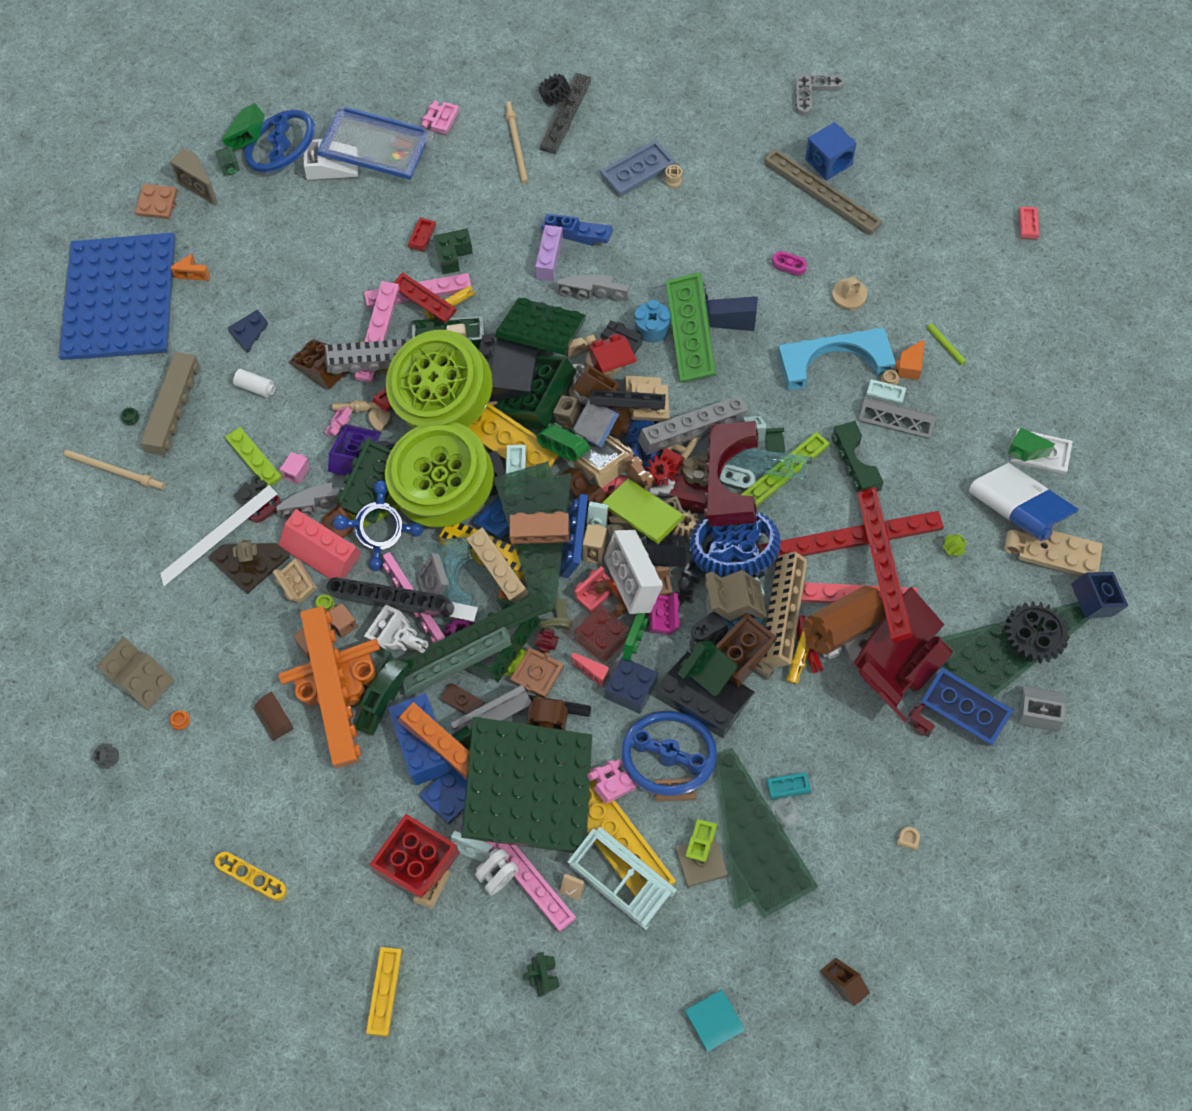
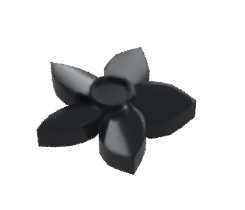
(685, 596)

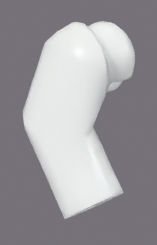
(662, 491)

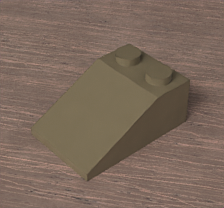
(192, 176)

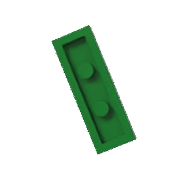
(635, 635)

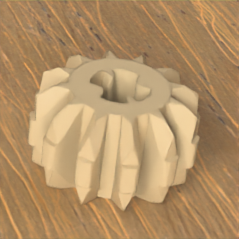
(691, 521)

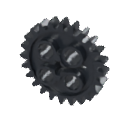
(1019, 624)

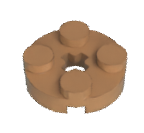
(637, 472)

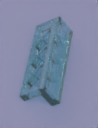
(805, 460)

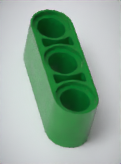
(562, 443)

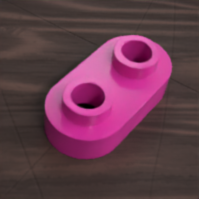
(790, 262)

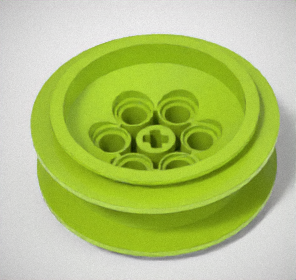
(466, 393)
(423, 450)

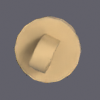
(849, 293)

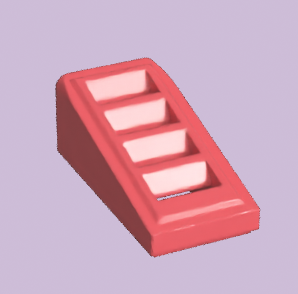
(593, 669)

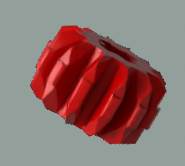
(662, 478)

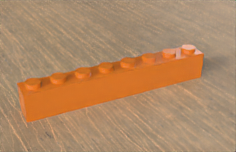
(330, 687)

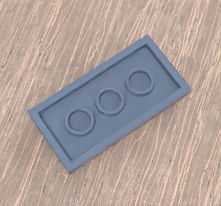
(637, 168)

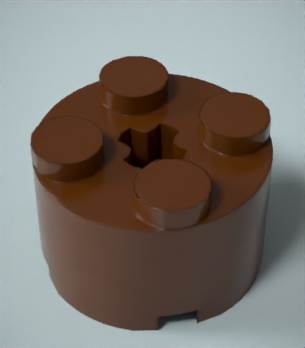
(547, 713)

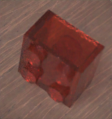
(602, 634)

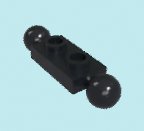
(692, 573)

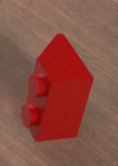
(611, 353)

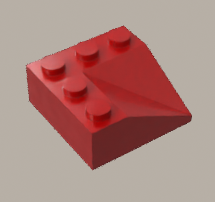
(414, 857)

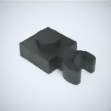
(248, 491)

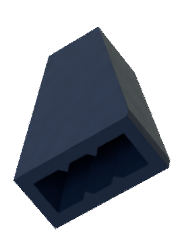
(733, 313)

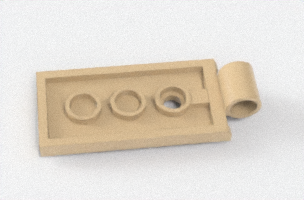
(1062, 553)

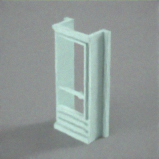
(647, 900)

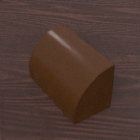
(272, 716)

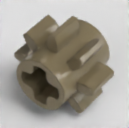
(244, 550)

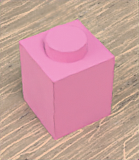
(295, 468)

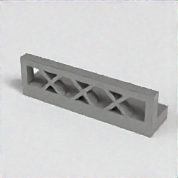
(898, 410)
(497, 709)

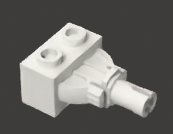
(394, 631)

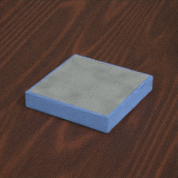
(595, 423)

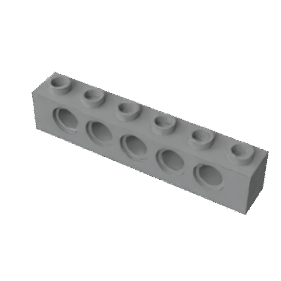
(691, 425)

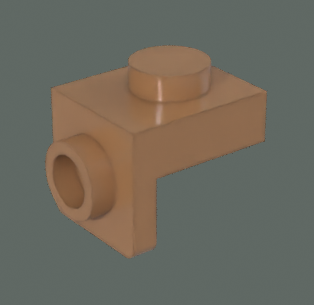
(663, 574)

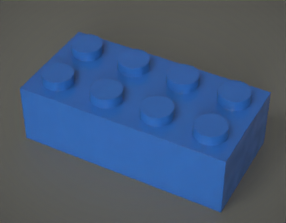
(967, 706)
(421, 760)

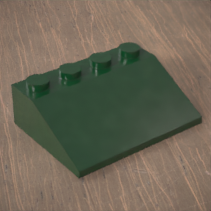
(549, 384)

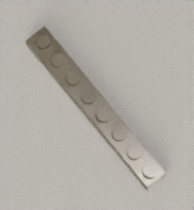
(823, 191)

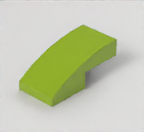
(701, 841)

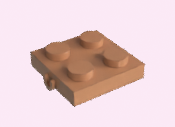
(156, 201)
(537, 672)

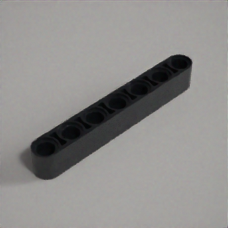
(397, 600)

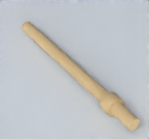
(511, 118)
(145, 480)

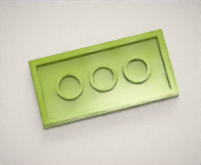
(643, 510)

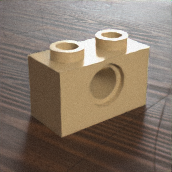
(594, 544)

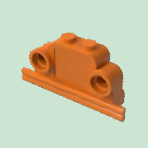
(358, 672)

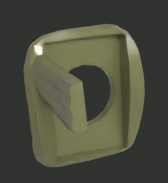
(561, 621)

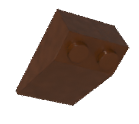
(746, 647)

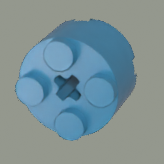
(653, 321)

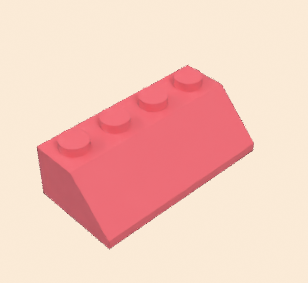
(318, 546)

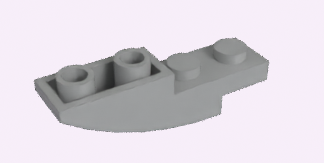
(586, 285)
(308, 500)

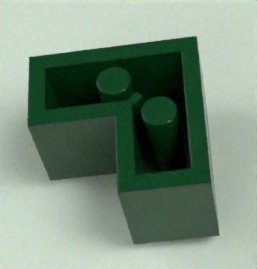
(450, 247)

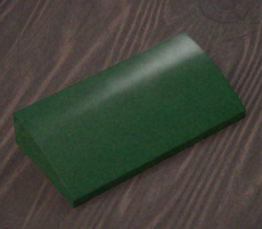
(473, 326)

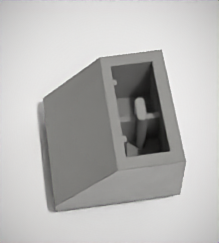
(1042, 708)

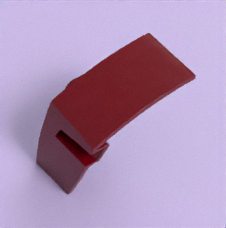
(906, 664)

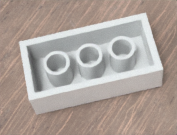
(632, 571)

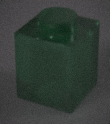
(227, 161)

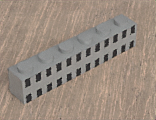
(361, 355)

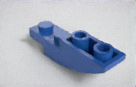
(579, 231)

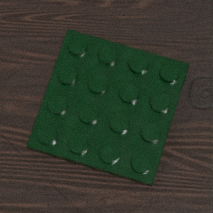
(540, 325)

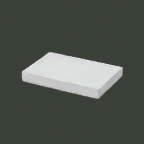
(1058, 459)

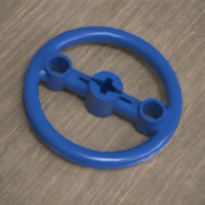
(280, 141)
(669, 753)

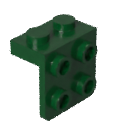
(708, 667)

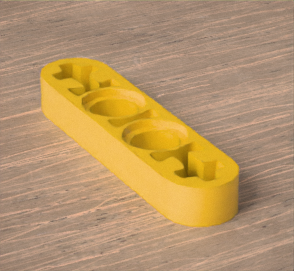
(251, 875)

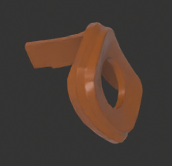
(329, 517)

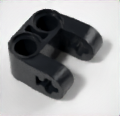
(711, 629)

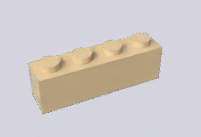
(497, 565)

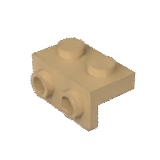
(295, 581)

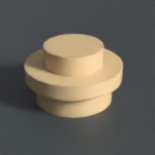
(890, 377)

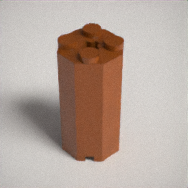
(844, 620)

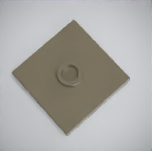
(699, 872)

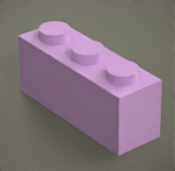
(549, 253)

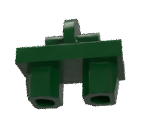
(538, 974)

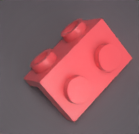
(585, 592)

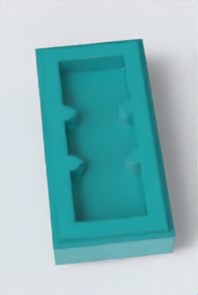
(788, 786)

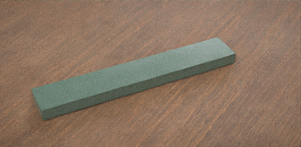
(456, 661)

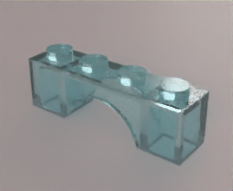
(456, 554)

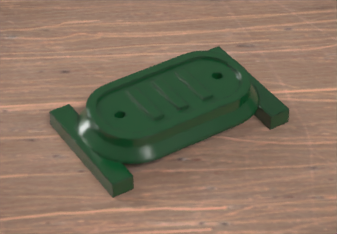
(776, 443)

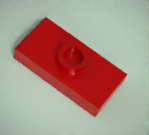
(422, 234)

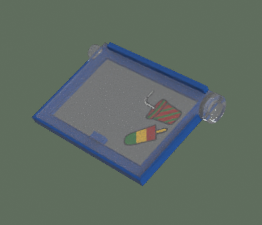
(375, 142)

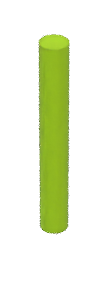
(948, 346)

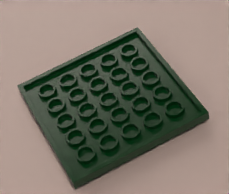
(527, 785)

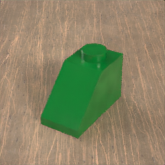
(1030, 446)

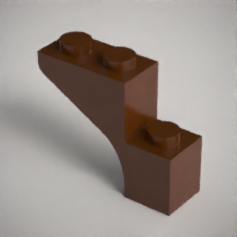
(580, 485)

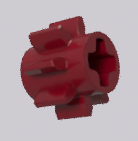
(547, 641)

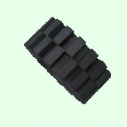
(554, 89)

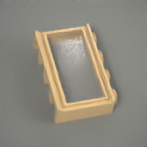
(604, 462)

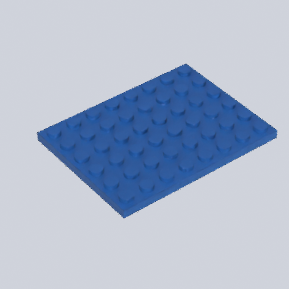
(118, 296)

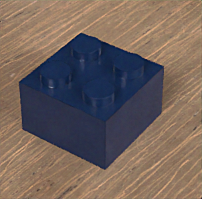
(1099, 594)
(631, 685)

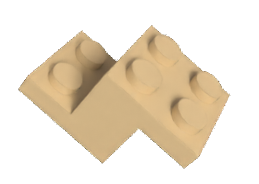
(647, 385)

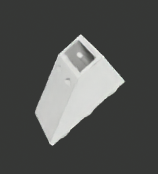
(325, 168)

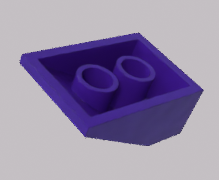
(348, 447)

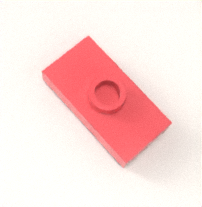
(1029, 222)

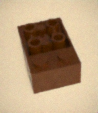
(312, 363)
(592, 378)

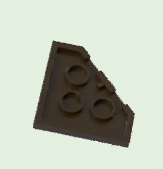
(249, 573)

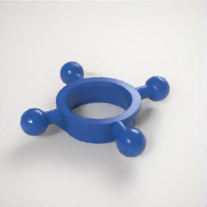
(341, 522)

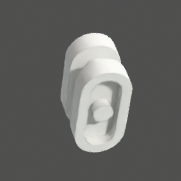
(486, 870)

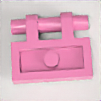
(444, 119)
(615, 786)

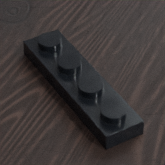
(627, 399)

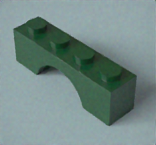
(847, 438)

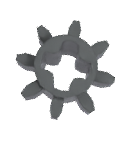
(106, 756)

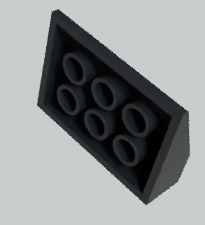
(510, 366)
(691, 698)

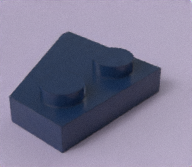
(248, 329)

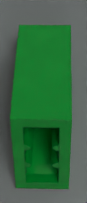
(245, 128)

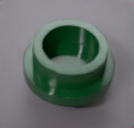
(130, 416)

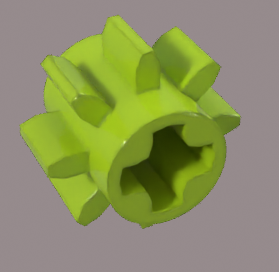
(954, 544)

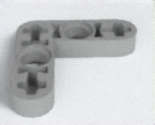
(810, 85)

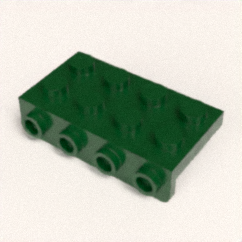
(360, 483)

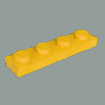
(384, 992)

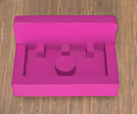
(664, 615)

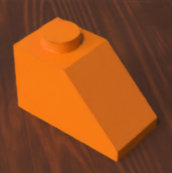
(911, 361)

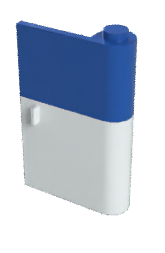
(1022, 500)

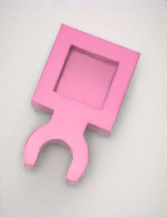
(339, 419)

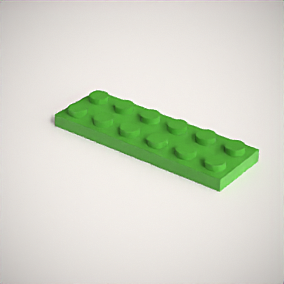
(691, 327)

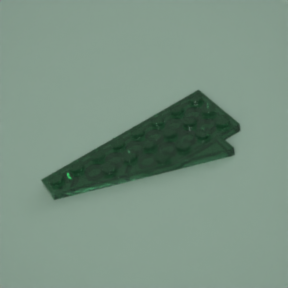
(532, 492)
(986, 659)
(758, 851)

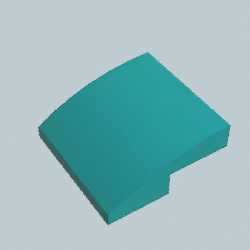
(714, 1020)

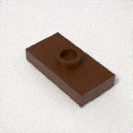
(461, 699)

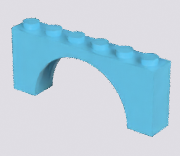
(869, 345)

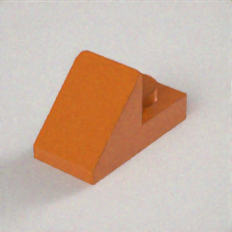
(188, 270)

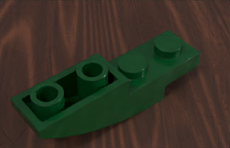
(379, 693)

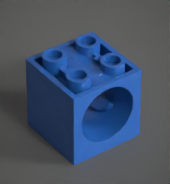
(830, 151)

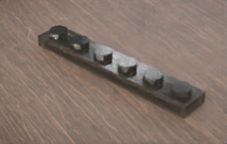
(565, 114)

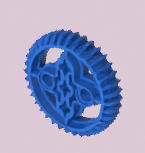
(735, 544)

